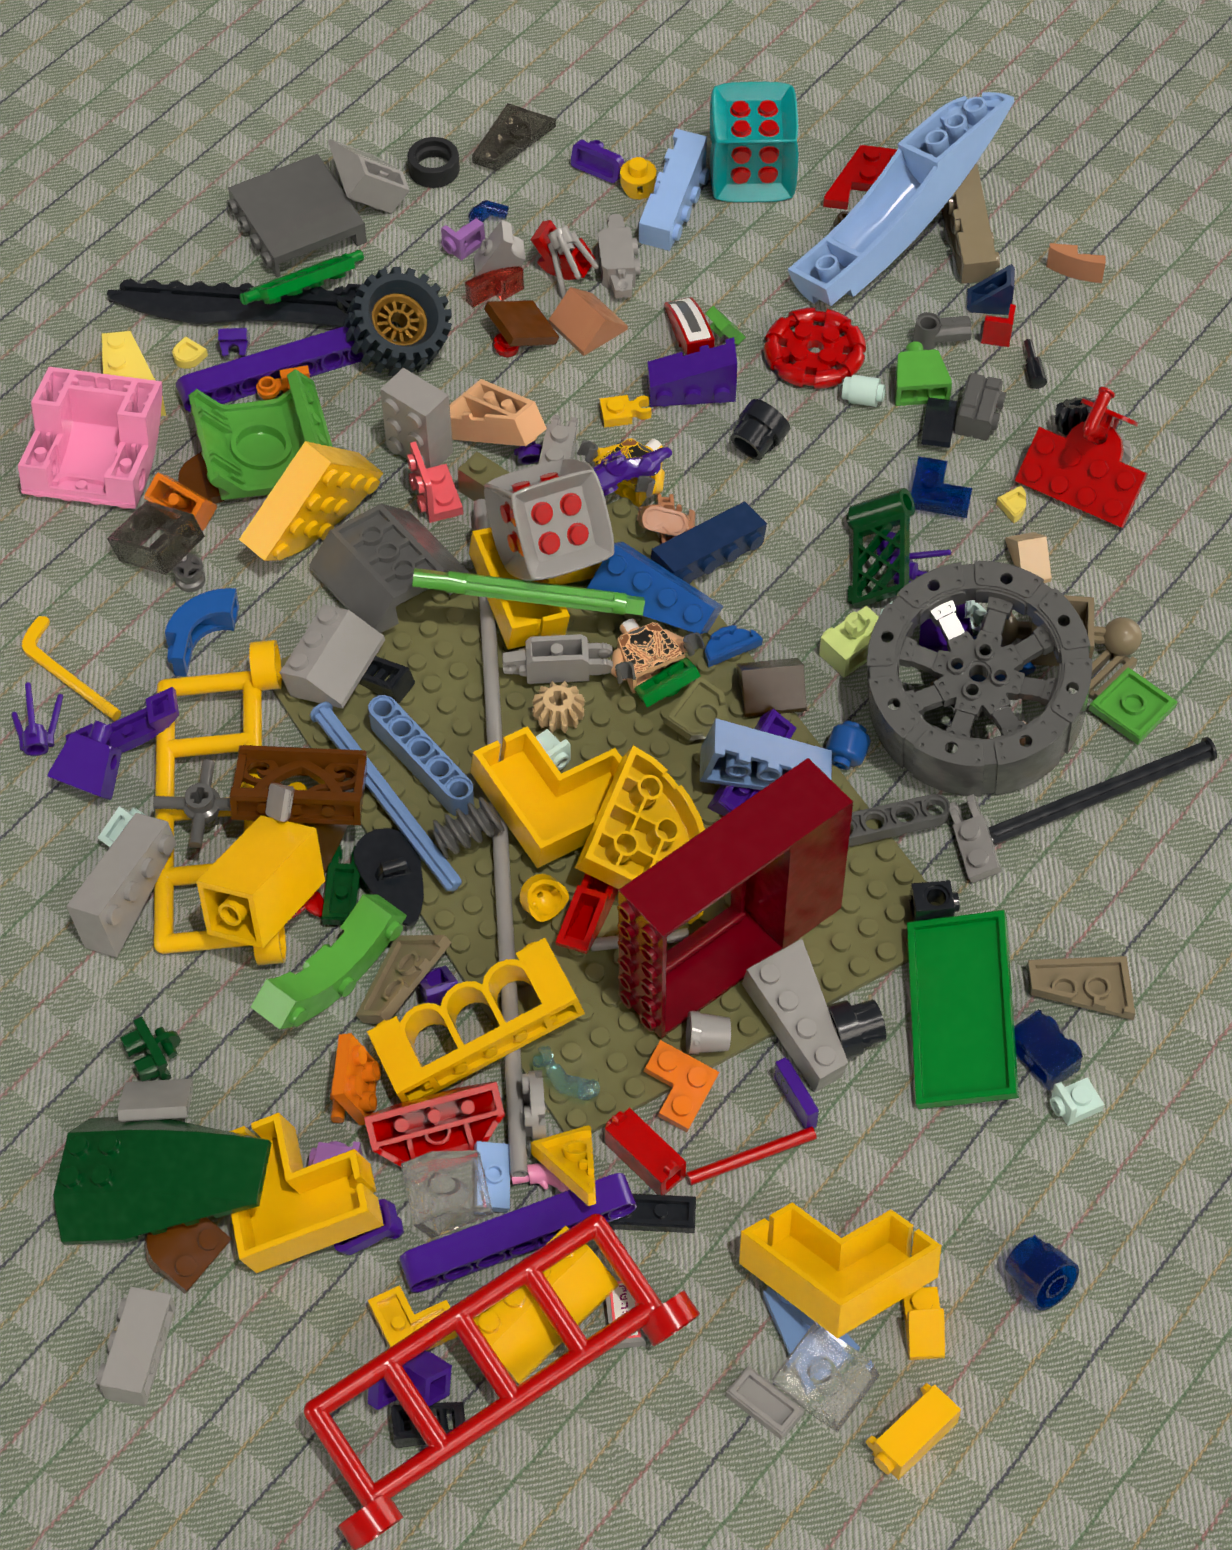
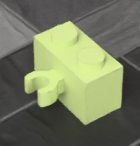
(848, 643)

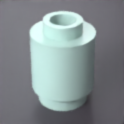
(863, 390)

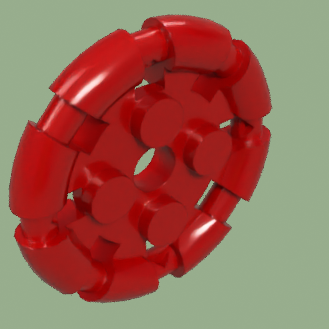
(812, 367)

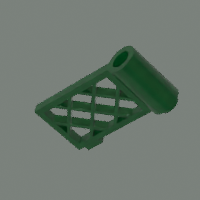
(878, 518)

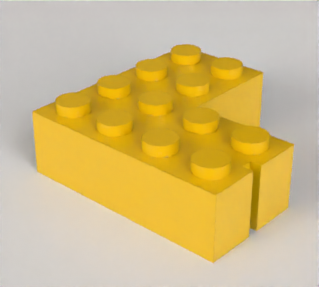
(515, 618)
(538, 803)
(303, 1206)
(835, 1277)

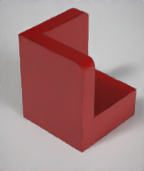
(998, 330)

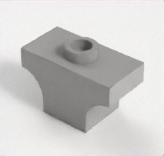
(499, 250)

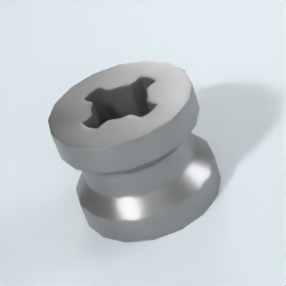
(185, 581)

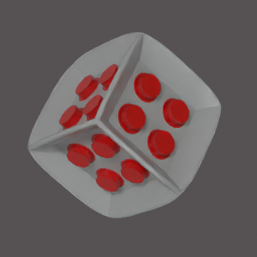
(549, 519)

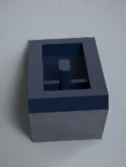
(993, 293)

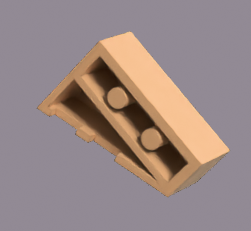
(495, 416)

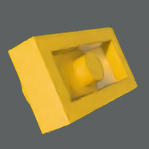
(924, 1324)

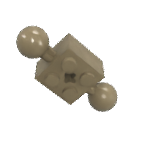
(1120, 636)

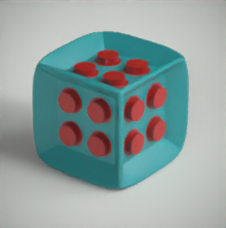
(753, 141)

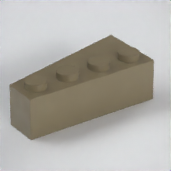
(970, 231)

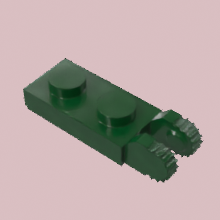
(341, 889)

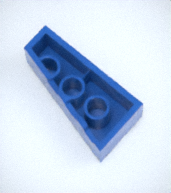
(665, 594)

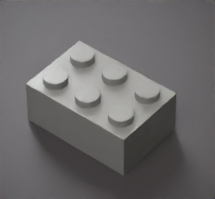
(416, 413)

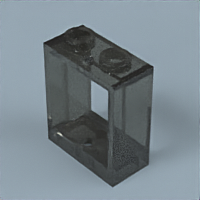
(180, 537)

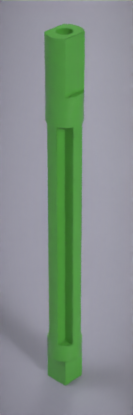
(529, 591)

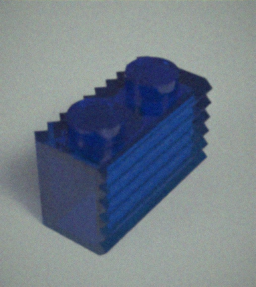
(1046, 1050)

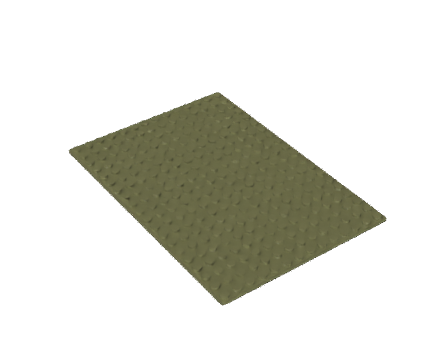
(443, 650)

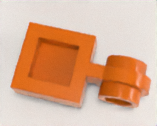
(269, 388)

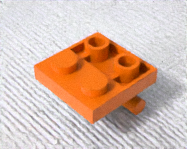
(353, 1081)

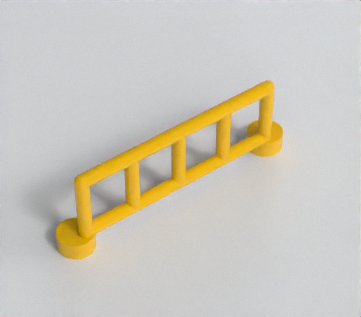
(264, 675)

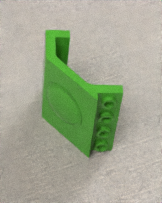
(255, 441)

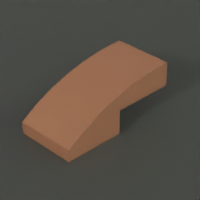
(1067, 261)

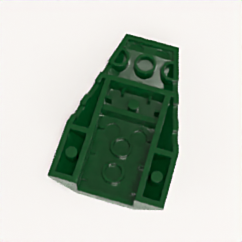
(152, 1176)

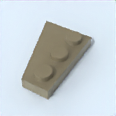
(399, 974)
(1087, 983)

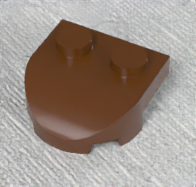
(185, 1251)

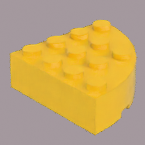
(310, 500)
(638, 822)

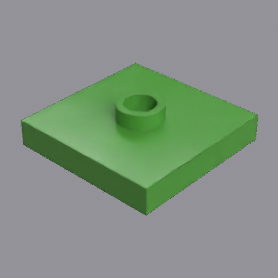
(1133, 705)

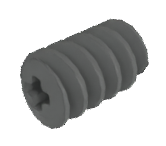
(467, 826)

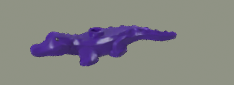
(617, 467)

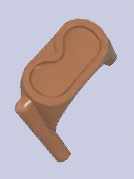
(665, 520)

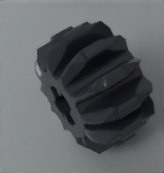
(1071, 413)

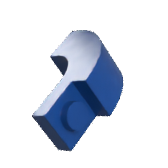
(194, 620)

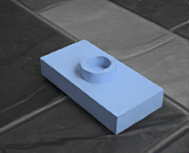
(496, 1168)

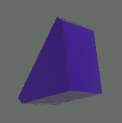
(436, 984)

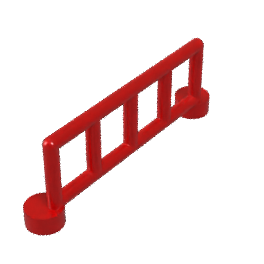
(651, 1315)

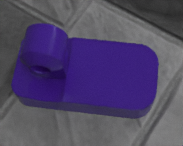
(596, 160)
(392, 1229)

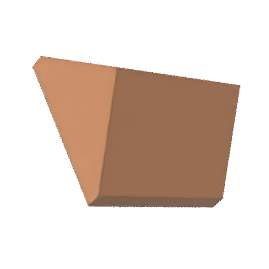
(585, 321)

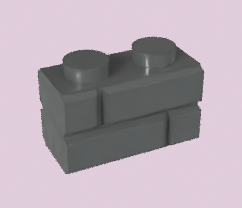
(979, 407)

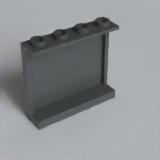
(294, 211)

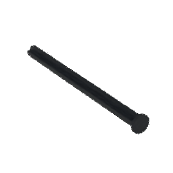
(1103, 791)

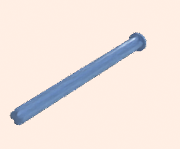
(389, 801)

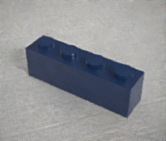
(711, 543)

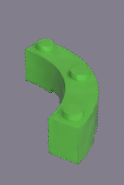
(332, 969)

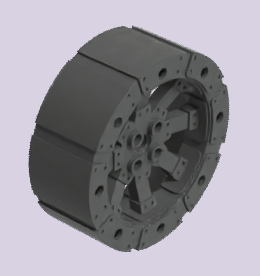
(978, 764)

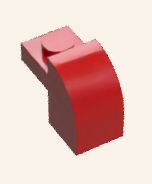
(541, 240)

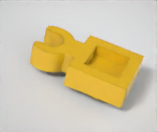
(620, 411)

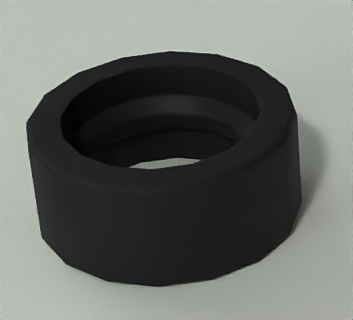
(436, 176)

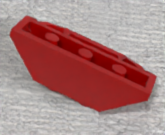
(436, 1122)

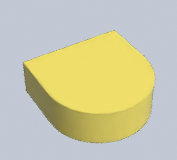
(188, 353)

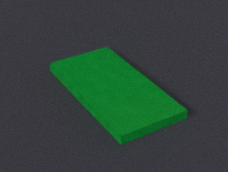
(962, 1010)

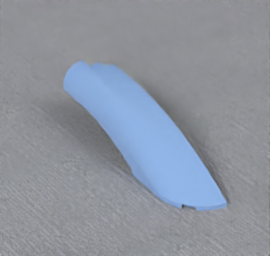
(902, 199)

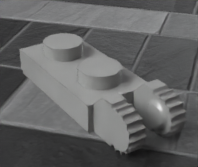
(975, 842)

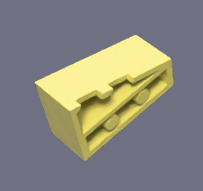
(123, 358)

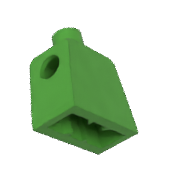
(921, 376)

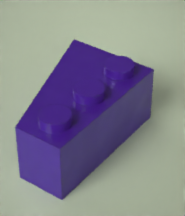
(694, 378)

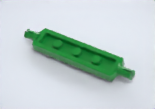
(310, 276)

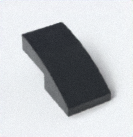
(939, 422)

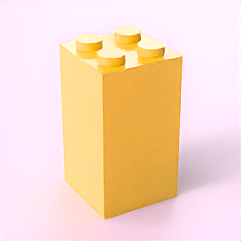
(261, 881)

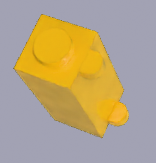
(915, 1432)

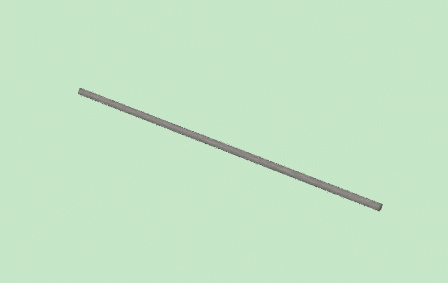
(502, 878)

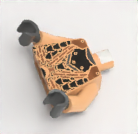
(648, 651)

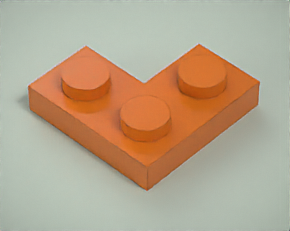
(689, 1083)

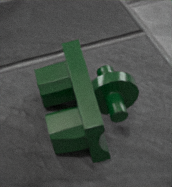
(142, 1039)

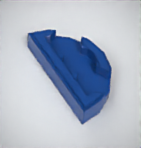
(730, 642)

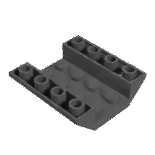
(373, 562)

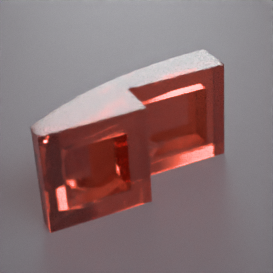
(499, 282)

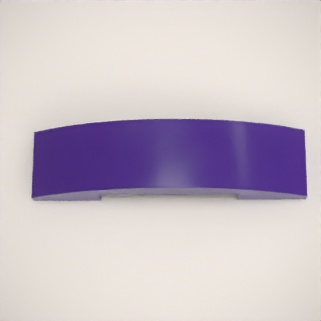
(142, 725)

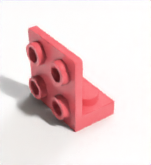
(435, 488)

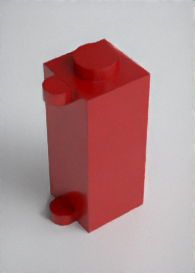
(644, 1151)

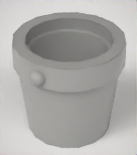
(707, 1033)

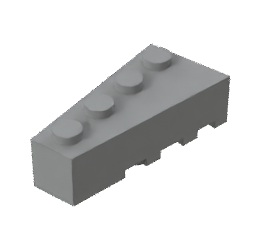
(796, 1010)

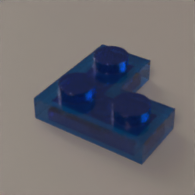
(933, 495)

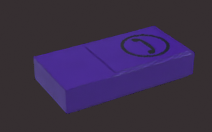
(796, 1093)

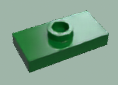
(667, 682)

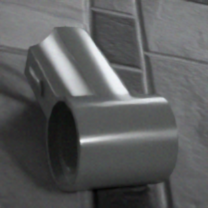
(932, 329)

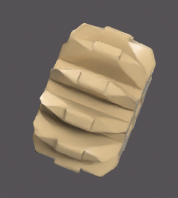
(558, 707)

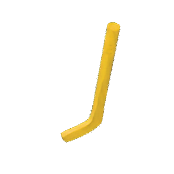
(30, 648)

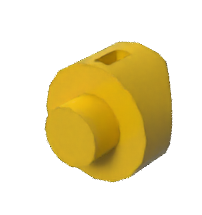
(638, 173)
(543, 897)

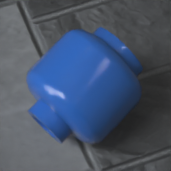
(848, 744)

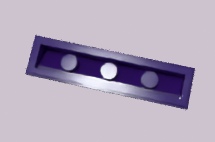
(730, 797)

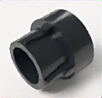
(759, 429)
(858, 1025)

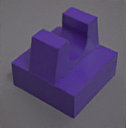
(234, 337)

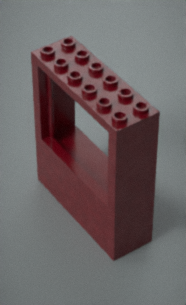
(785, 876)

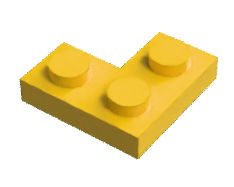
(397, 1318)

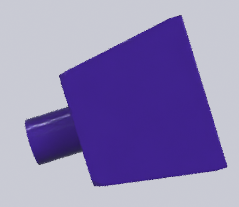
(89, 762)

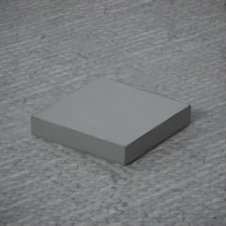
(155, 1100)

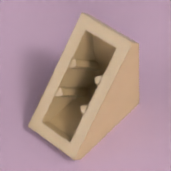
(1030, 553)

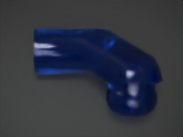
(486, 209)

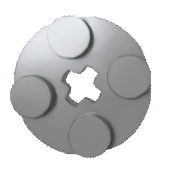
(535, 1113)

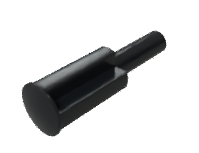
(1034, 367)

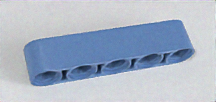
(415, 743)

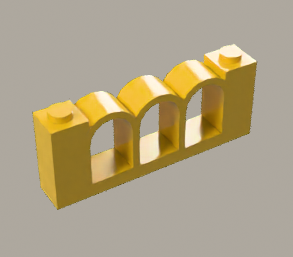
(396, 1039)

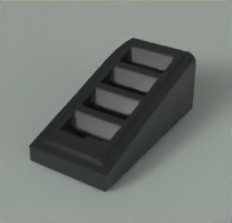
(396, 686)
(413, 1438)

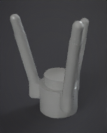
(562, 242)

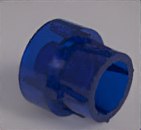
(1042, 1272)

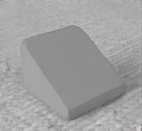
(279, 801)

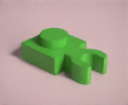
(722, 325)

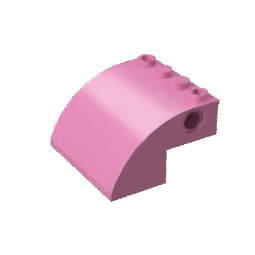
(92, 437)

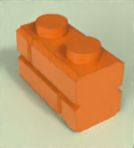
(175, 495)

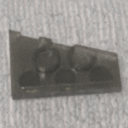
(510, 136)

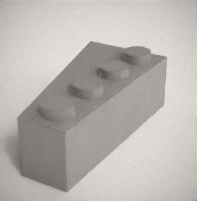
(121, 884)

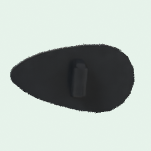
(391, 870)

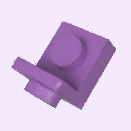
(463, 241)

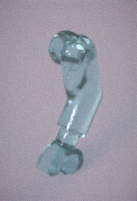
(564, 1083)

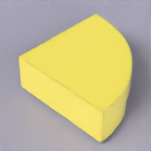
(1013, 503)

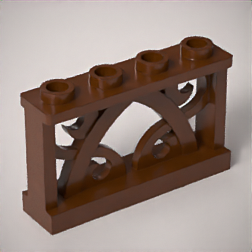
(316, 805)

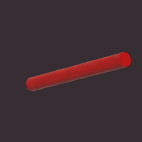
(751, 1155)

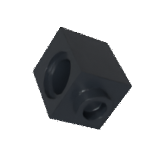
(926, 892)

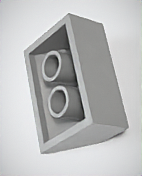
(331, 657)

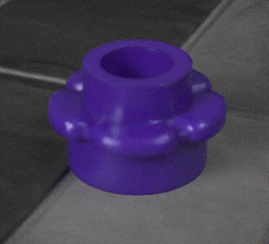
(528, 454)

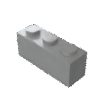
(136, 1346)

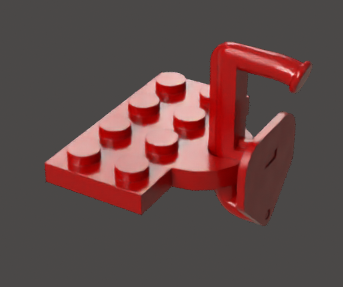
(1086, 465)

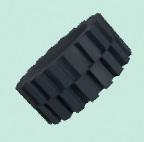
(398, 299)

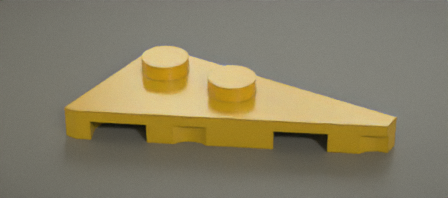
(570, 1160)

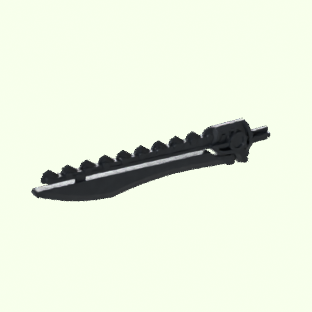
(222, 303)

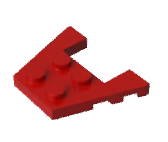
(858, 174)

